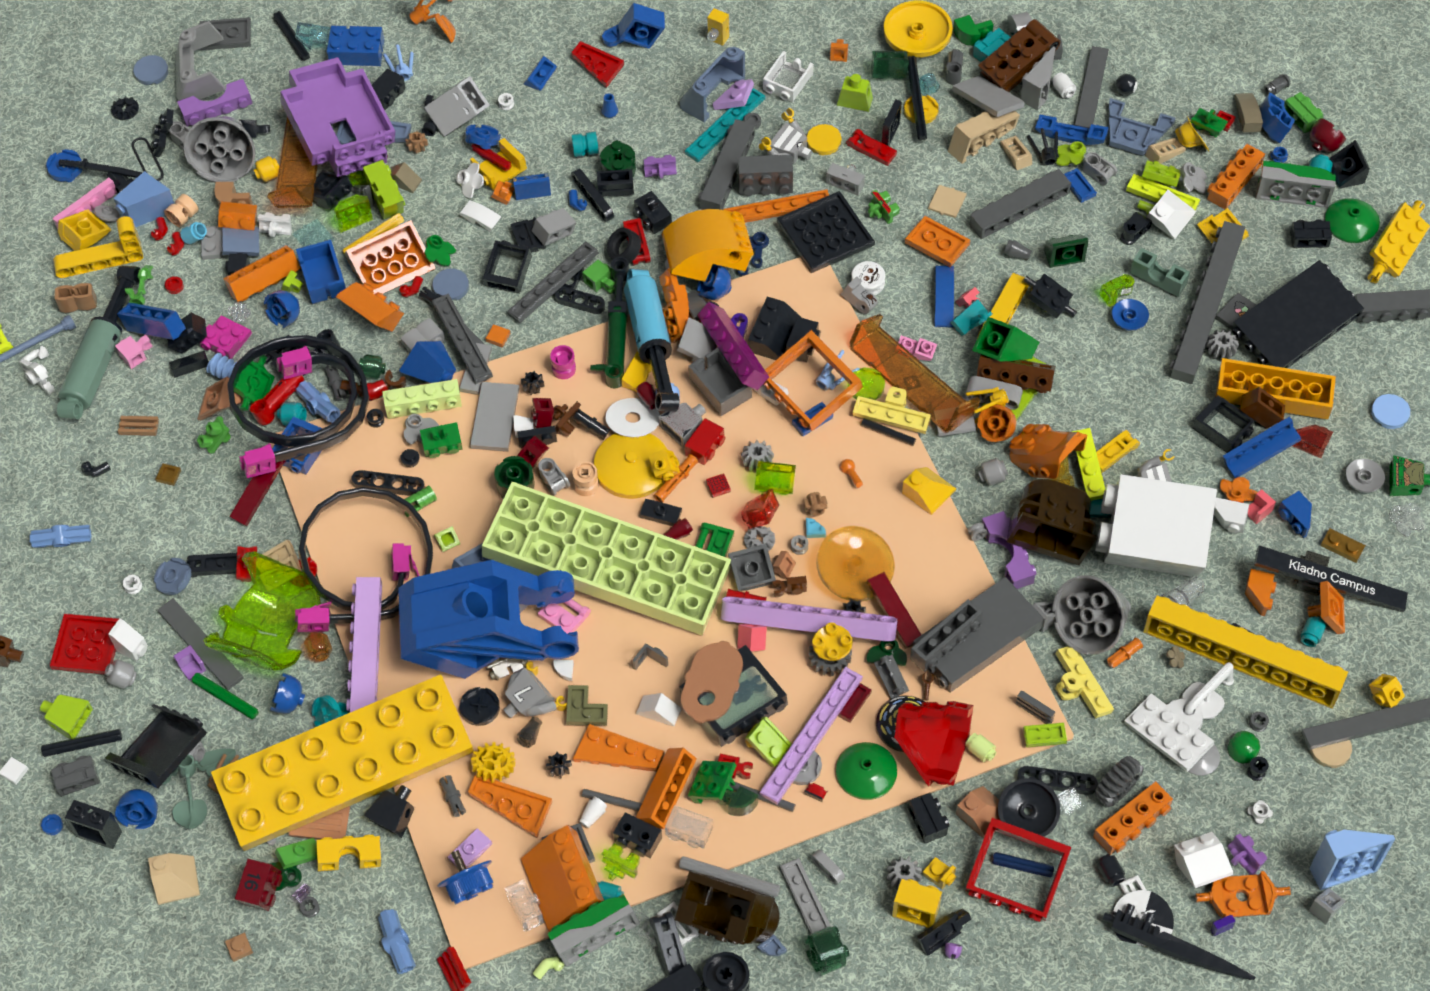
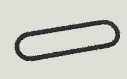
(140, 138)

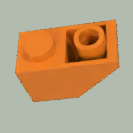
(1259, 589)

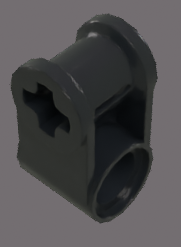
(1135, 228)

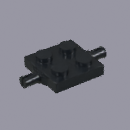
(1050, 296)

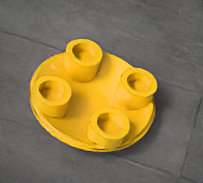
(832, 642)

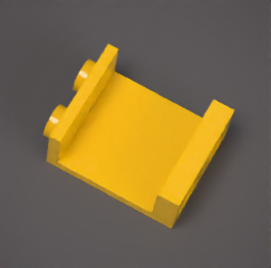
(493, 173)

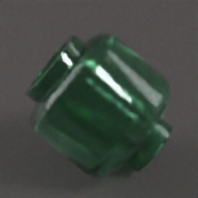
(372, 366)

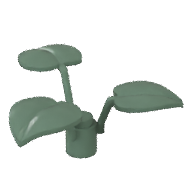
(193, 813)

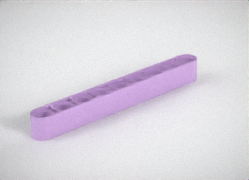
(807, 618)

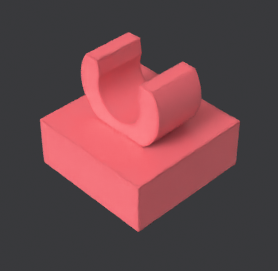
(967, 297)

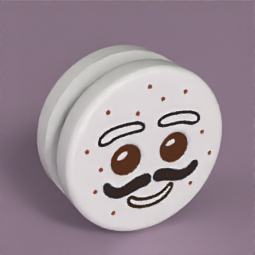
(871, 275)

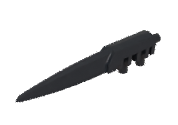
(1168, 944)

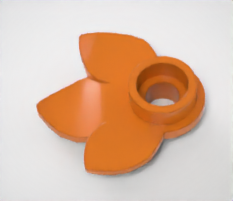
(1237, 490)

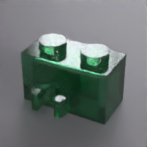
(889, 64)

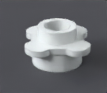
(1260, 806)

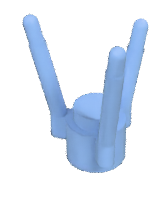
(401, 69)
(826, 378)

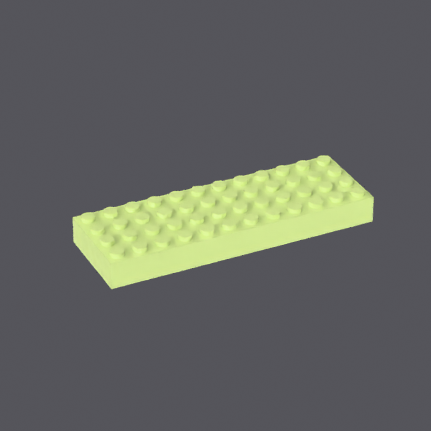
(607, 557)

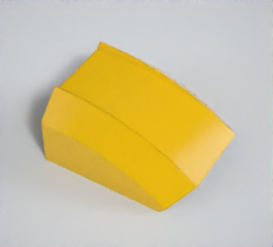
(82, 230)

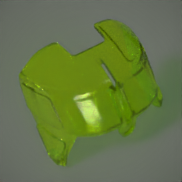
(266, 608)

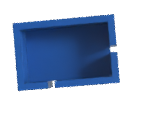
(356, 45)
(321, 271)

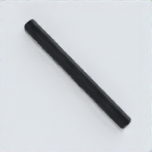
(917, 98)

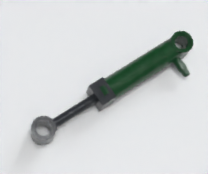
(616, 328)

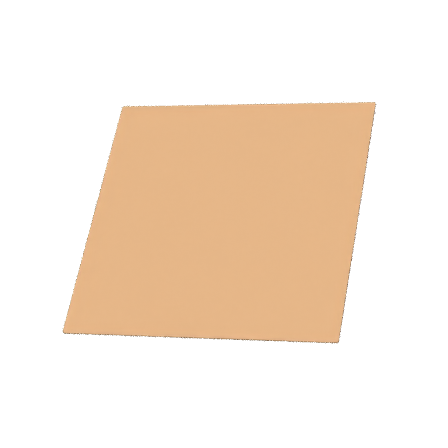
(932, 576)

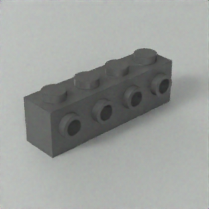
(946, 635)

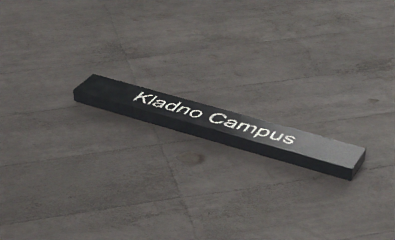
(1341, 581)

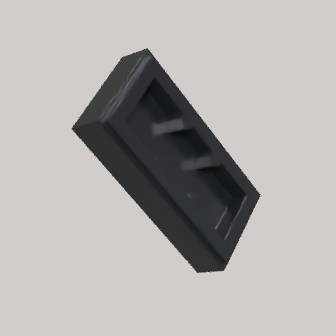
(660, 512)

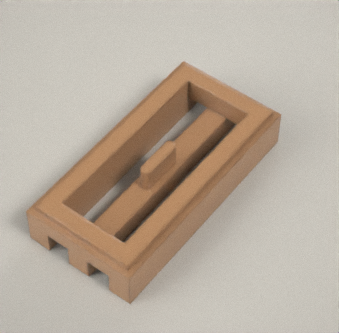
(138, 422)

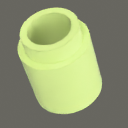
(981, 747)

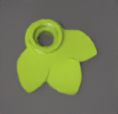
(1071, 153)

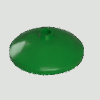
(1350, 226)
(863, 781)

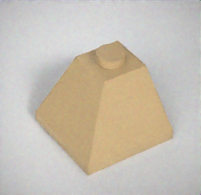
(173, 877)

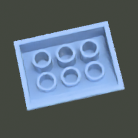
(1349, 856)

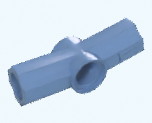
(317, 402)
(60, 536)
(396, 941)

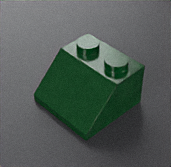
(1066, 250)

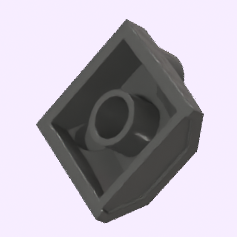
(752, 568)

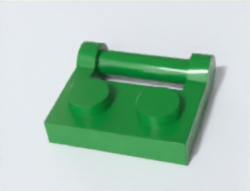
(720, 540)

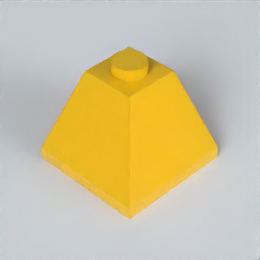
(927, 489)

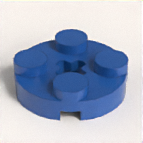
(484, 136)
(63, 173)

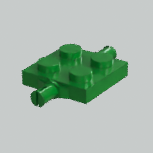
(253, 382)

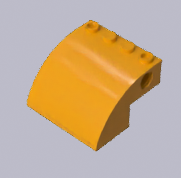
(707, 239)

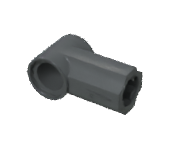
(954, 67)

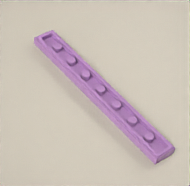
(811, 735)

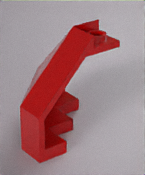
(934, 738)

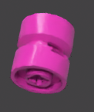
(563, 362)

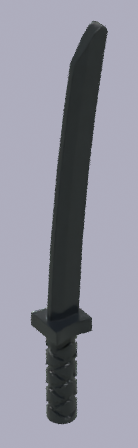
(99, 167)

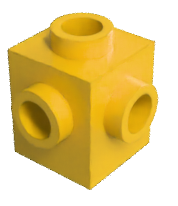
(664, 464)
(1386, 690)

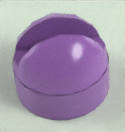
(952, 948)

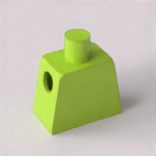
(856, 93)
(66, 714)

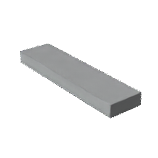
(804, 895)

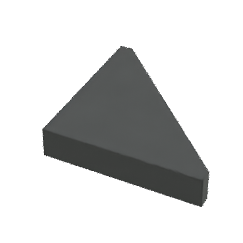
(363, 190)

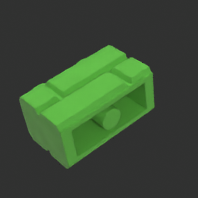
(1302, 111)

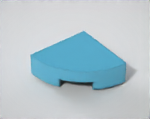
(814, 529)

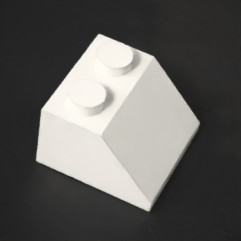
(1202, 859)

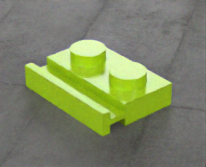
(768, 741)

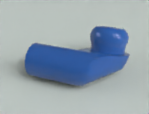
(574, 202)

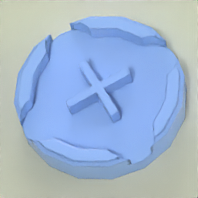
(1390, 411)

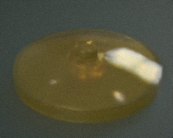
(851, 558)

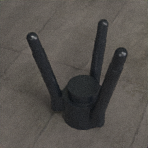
(1048, 155)

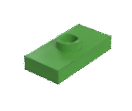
(297, 853)

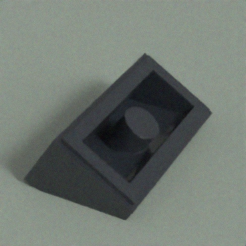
(189, 364)

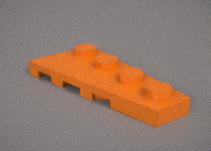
(613, 749)
(515, 804)

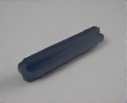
(1023, 864)

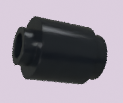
(1111, 870)

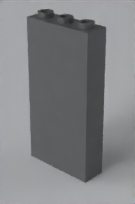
(1005, 624)

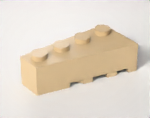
(980, 132)

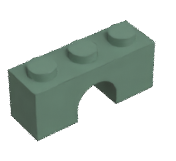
(1147, 268)

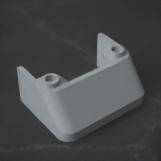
(187, 81)

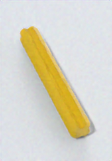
(389, 224)

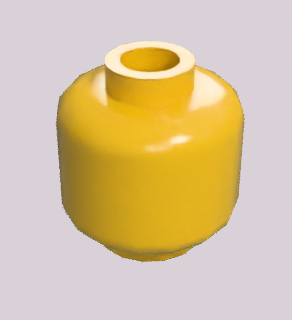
(266, 169)

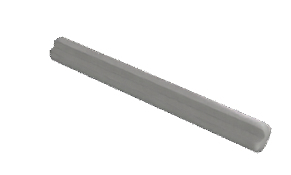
(730, 876)

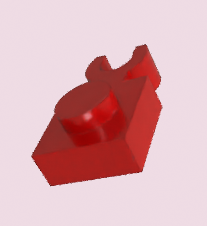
(740, 766)

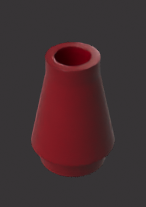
(647, 394)
(679, 530)

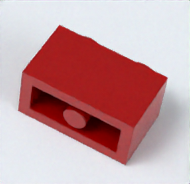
(705, 441)

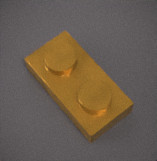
(1343, 545)

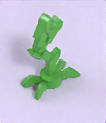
(144, 274)

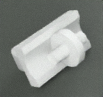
(275, 224)

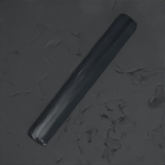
(290, 34)
(81, 742)

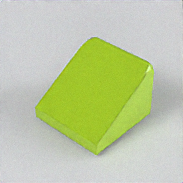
(447, 539)

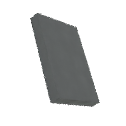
(235, 33)

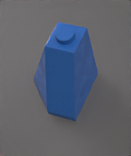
(429, 362)

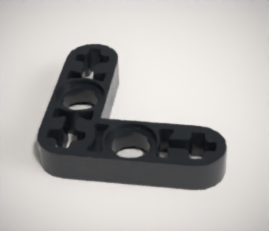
(570, 290)

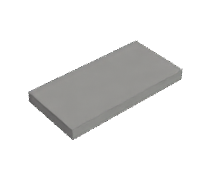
(988, 96)
(495, 416)

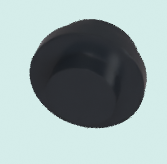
(410, 458)

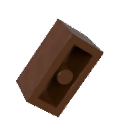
(1262, 407)

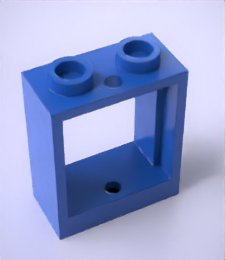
(299, 427)

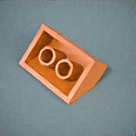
(371, 305)

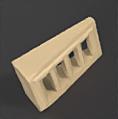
(1153, 151)
(1018, 161)

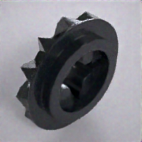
(129, 112)

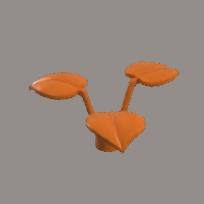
(422, 13)

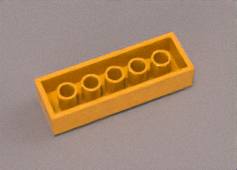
(1298, 390)

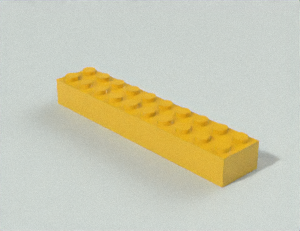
(1246, 651)

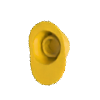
(1188, 136)

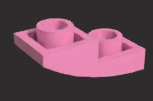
(921, 350)

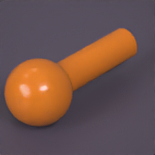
(848, 466)

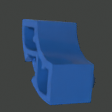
(1275, 118)

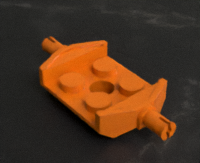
(1259, 891)

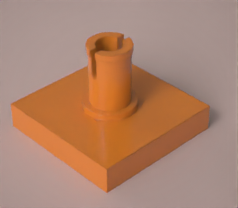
(1331, 608)

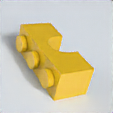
(364, 848)

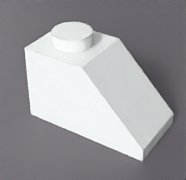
(1231, 514)
(127, 640)

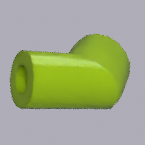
(1145, 206)

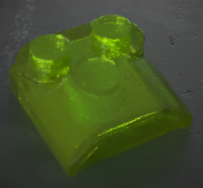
(352, 212)

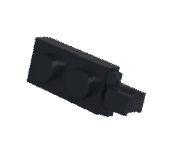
(943, 931)

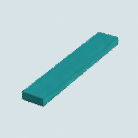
(720, 127)

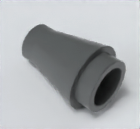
(1017, 250)

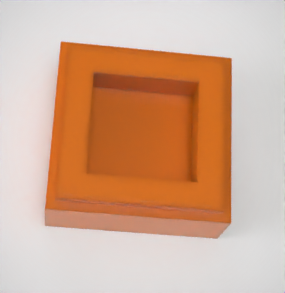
(498, 335)

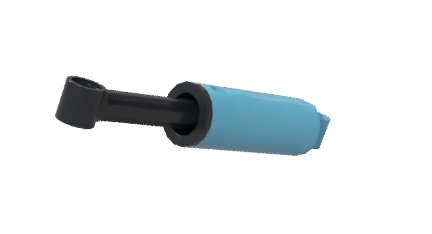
(651, 333)

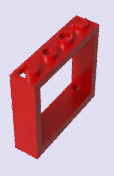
(1032, 839)

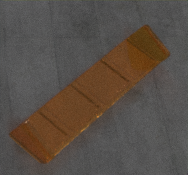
(295, 174)
(906, 372)

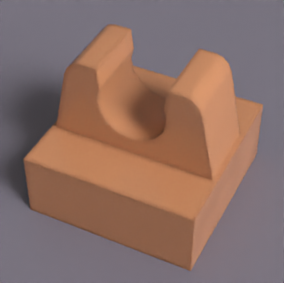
(783, 564)

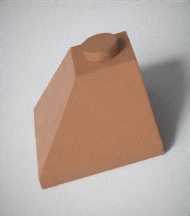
(216, 399)
(978, 810)

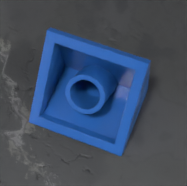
(532, 186)

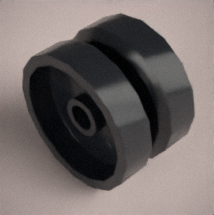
(726, 973)

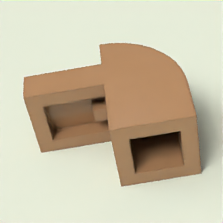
(227, 193)

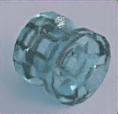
(929, 83)

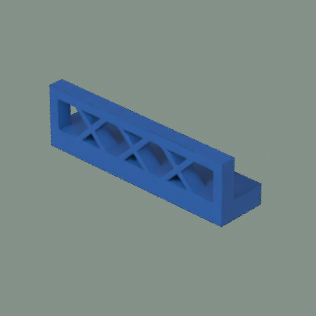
(1261, 448)

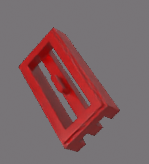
(454, 975)

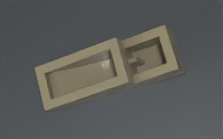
(1248, 112)

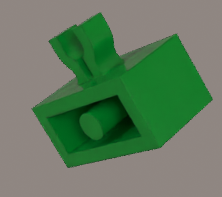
(441, 440)

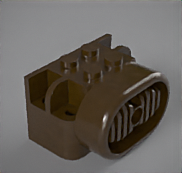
(1053, 521)
(727, 910)

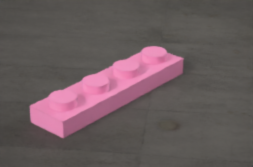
(89, 201)

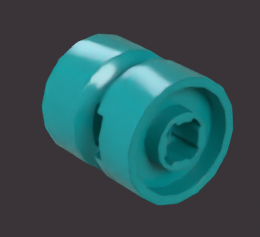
(585, 144)

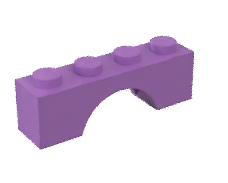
(234, 98)
(1018, 570)

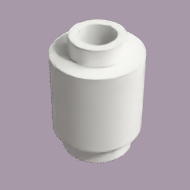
(1064, 85)

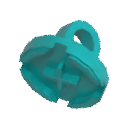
(327, 709)

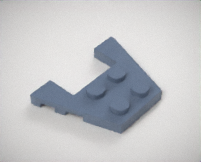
(1134, 135)

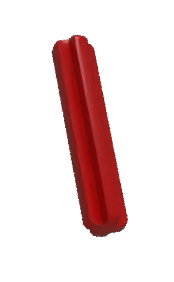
(492, 157)

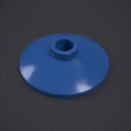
(1130, 308)

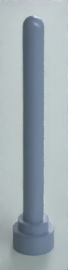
(66, 323)

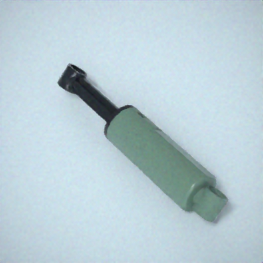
(95, 351)

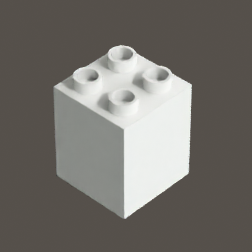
(1157, 525)

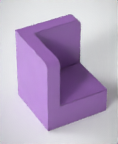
(189, 662)

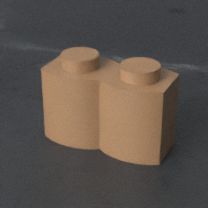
(75, 297)

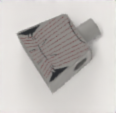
(683, 423)

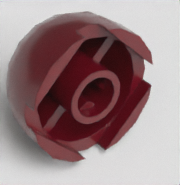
(1325, 137)

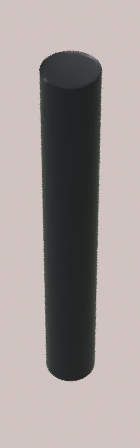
(888, 431)

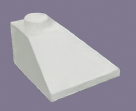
(1171, 214)

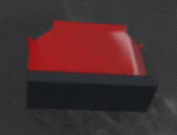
(816, 792)

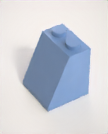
(143, 200)

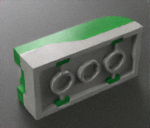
(1295, 184)
(592, 928)

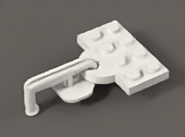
(1177, 726)

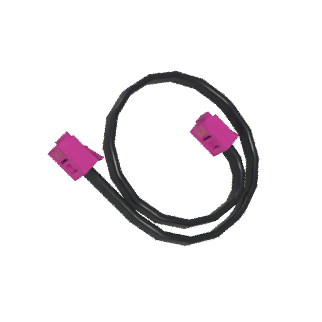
(291, 365)

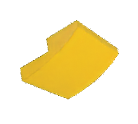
(1210, 225)

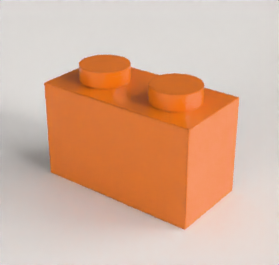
(237, 215)

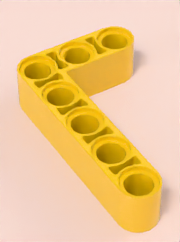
(102, 256)

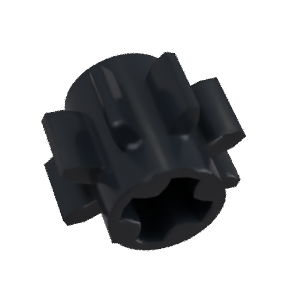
(532, 382)
(854, 606)
(558, 770)

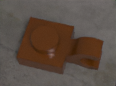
(792, 585)

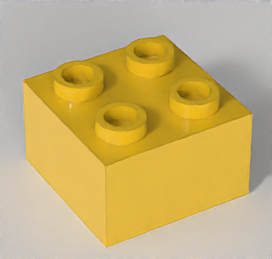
(917, 903)

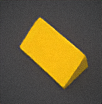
(636, 373)

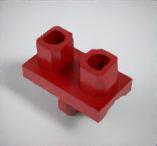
(242, 570)

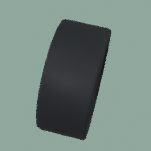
(617, 238)

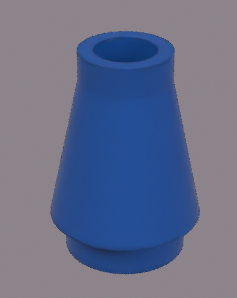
(609, 106)

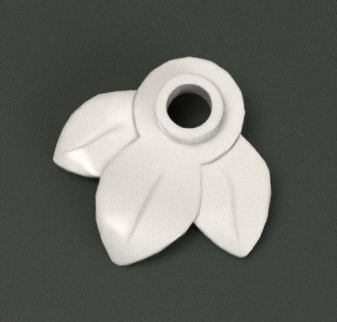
(470, 179)

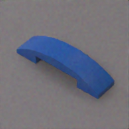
(1070, 133)
(944, 296)

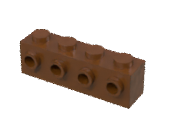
(1018, 372)

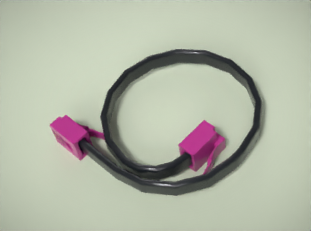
(318, 617)

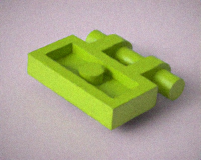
(1165, 174)

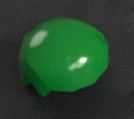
(1243, 747)

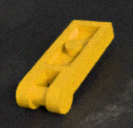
(1116, 449)

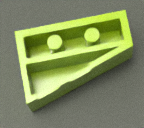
(384, 189)

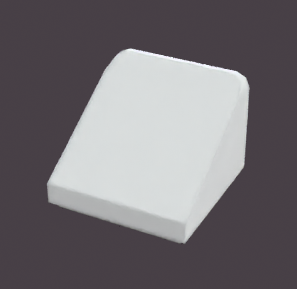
(522, 423)

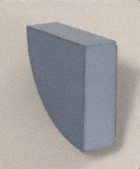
(772, 946)

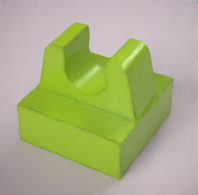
(292, 283)

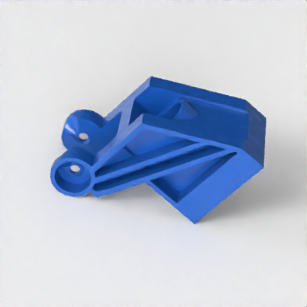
(472, 617)

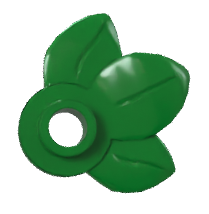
(439, 250)

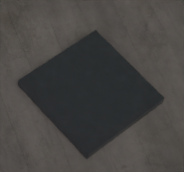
(825, 231)

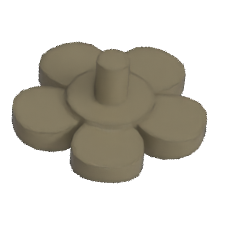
(1176, 657)

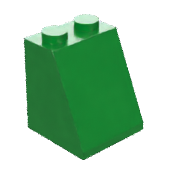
(1004, 342)

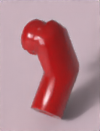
(161, 231)
(178, 244)
(407, 291)

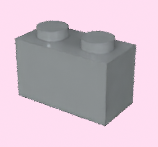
(553, 226)

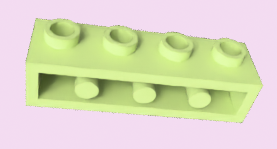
(422, 398)

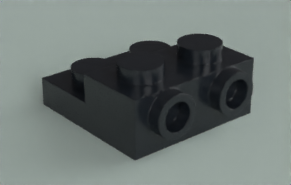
(330, 189)

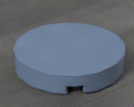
(150, 70)
(452, 282)
(172, 576)

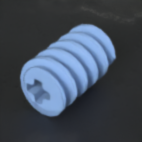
(220, 366)

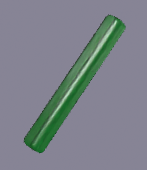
(225, 696)

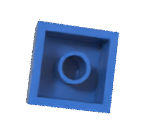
(641, 25)

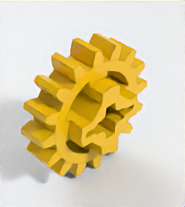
(493, 762)

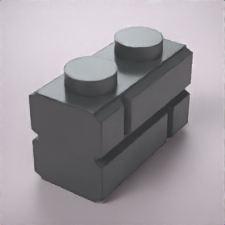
(75, 775)

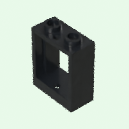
(505, 283)
(1233, 414)
(94, 827)

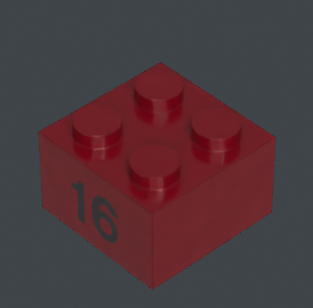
(258, 885)

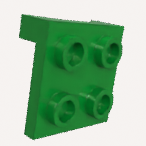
(712, 781)

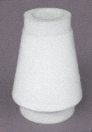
(594, 810)

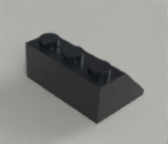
(772, 329)

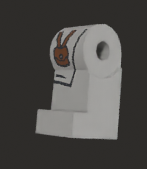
(859, 296)

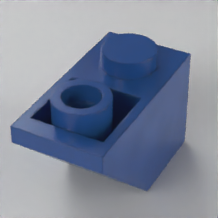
(1297, 512)

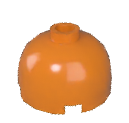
(997, 423)

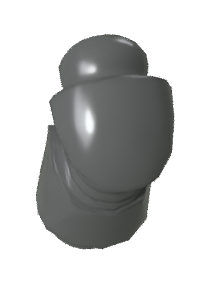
(1276, 85)

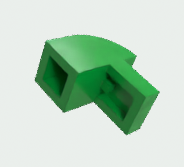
(969, 32)

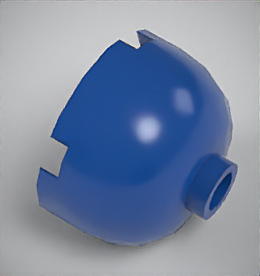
(717, 283)
(280, 304)
(287, 695)
(137, 808)

